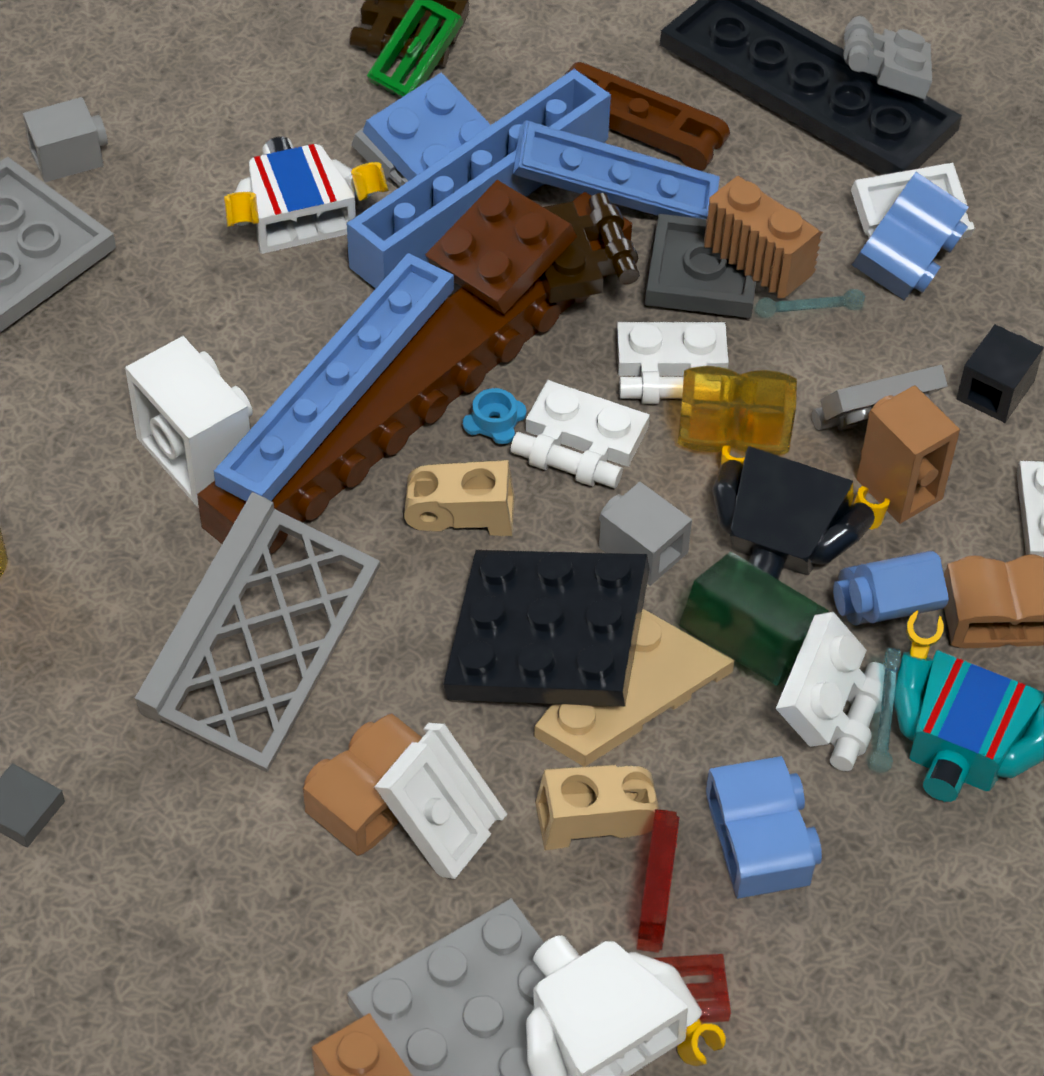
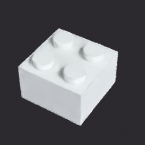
(186, 413)

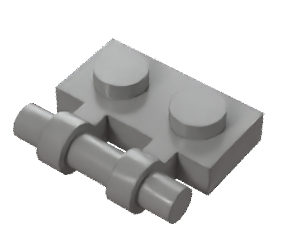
(896, 58)
(852, 404)

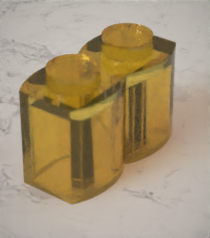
(736, 410)

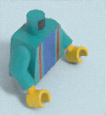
(965, 719)

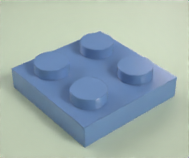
(424, 126)

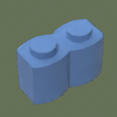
(911, 236)
(891, 588)
(761, 826)

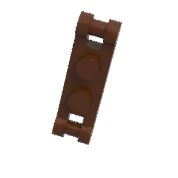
(659, 119)

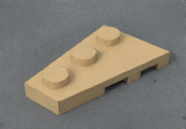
(663, 675)

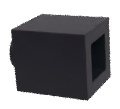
(999, 373)

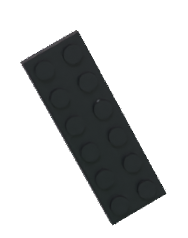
(809, 83)

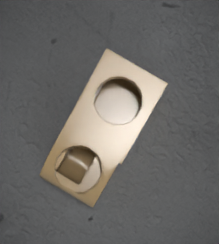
(461, 497)
(595, 803)

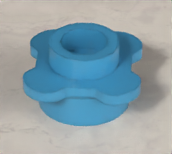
(495, 403)

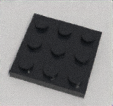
(548, 628)

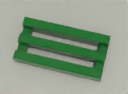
(393, 84)

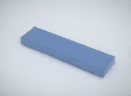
(622, 174)

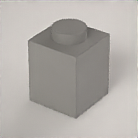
(65, 139)
(645, 525)

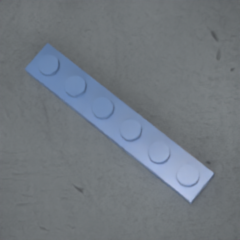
(334, 380)

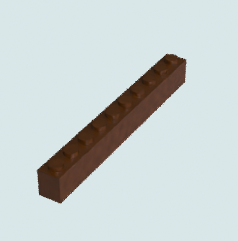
(433, 369)

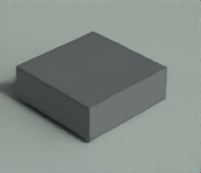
(26, 804)

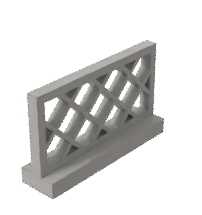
(212, 607)

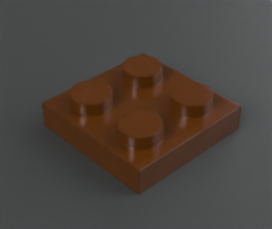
(501, 246)

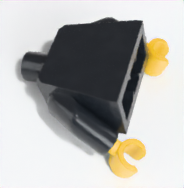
(789, 511)

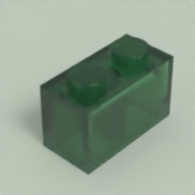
(750, 616)

